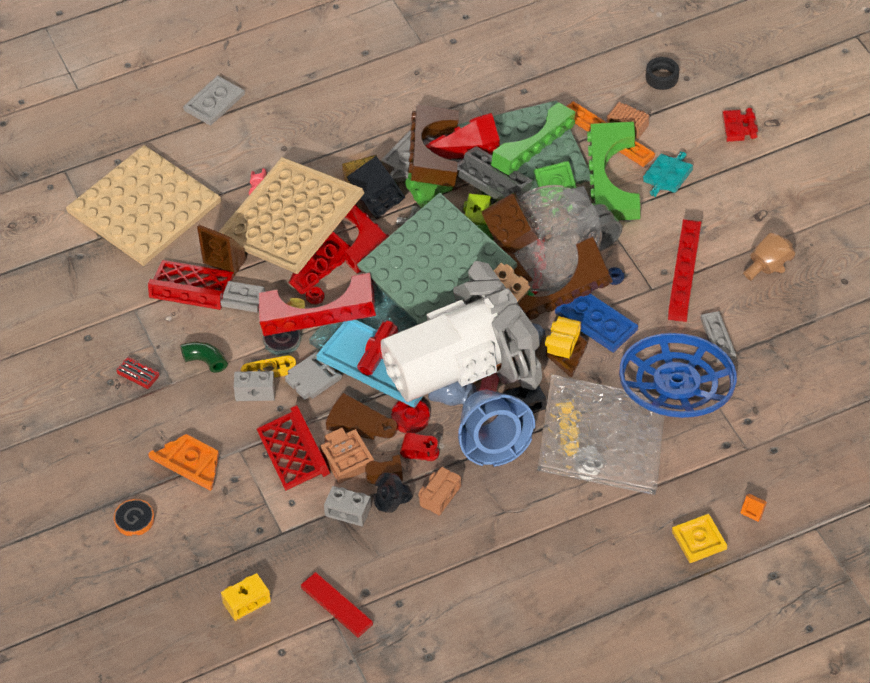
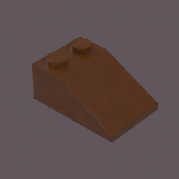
(220, 250)

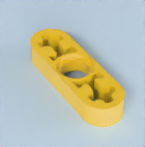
(281, 361)

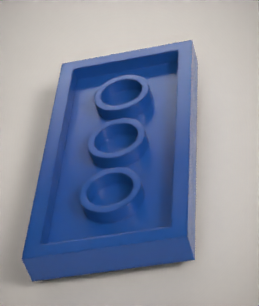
(599, 321)

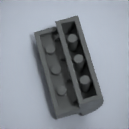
(478, 172)

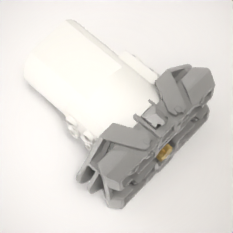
(466, 341)

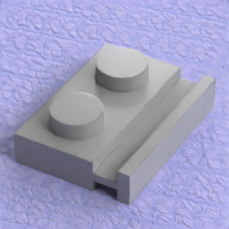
(242, 296)

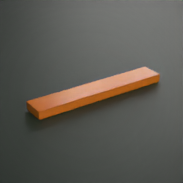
(583, 118)

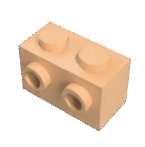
(517, 285)

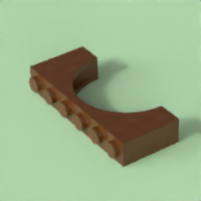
(423, 163)
(589, 276)

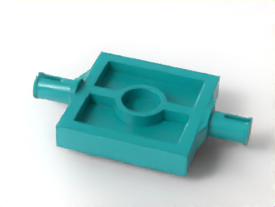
(667, 173)

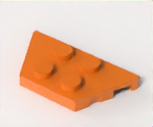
(190, 459)

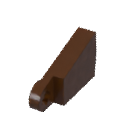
(353, 415)

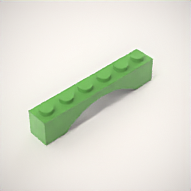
(514, 154)

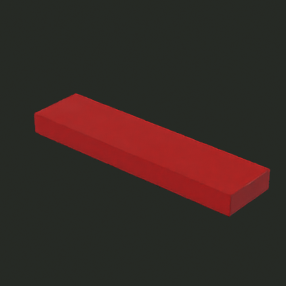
(336, 605)

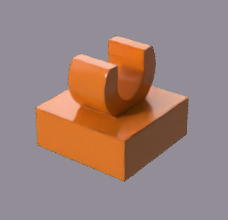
(753, 507)

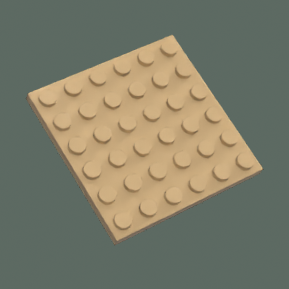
(143, 205)
(291, 214)

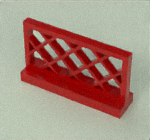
(189, 293)
(309, 446)

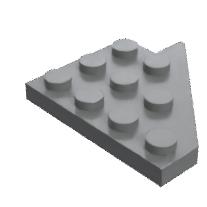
(398, 158)

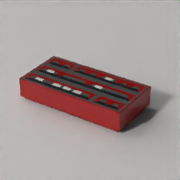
(137, 373)

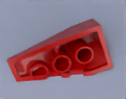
(479, 133)
(326, 259)

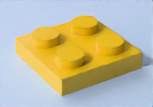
(699, 538)

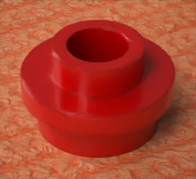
(315, 291)

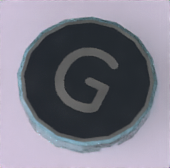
(282, 342)

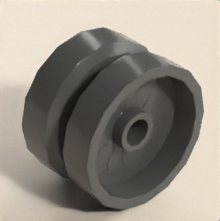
(610, 226)

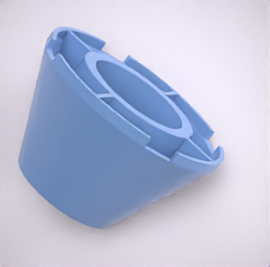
(502, 438)

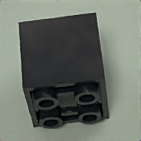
(378, 186)

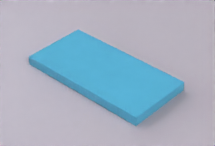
(345, 351)

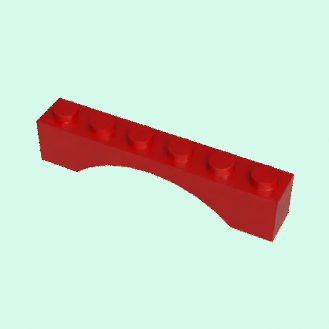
(684, 270)

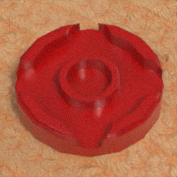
(409, 418)

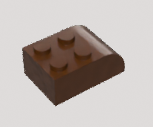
(509, 224)

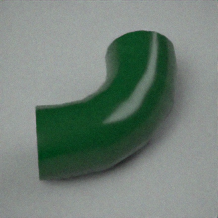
(204, 352)

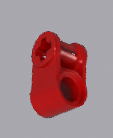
(418, 446)

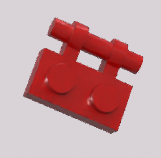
(733, 125)

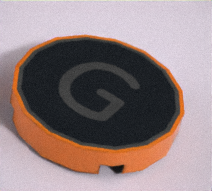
(134, 517)

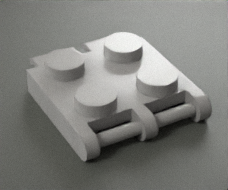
(311, 378)

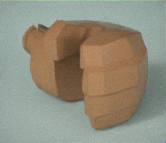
(770, 256)

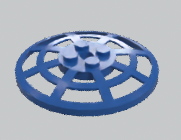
(686, 374)

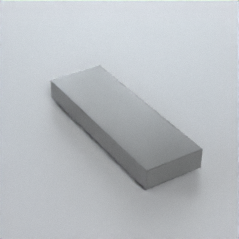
(717, 333)

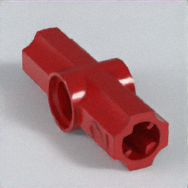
(373, 348)

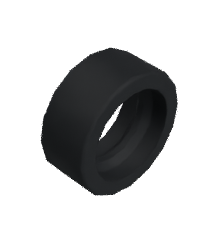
(663, 63)

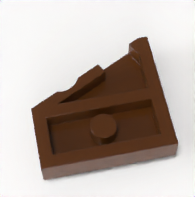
(570, 365)

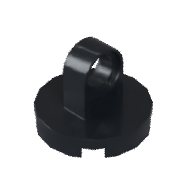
(390, 493)

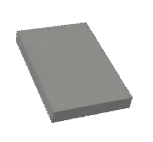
(214, 100)

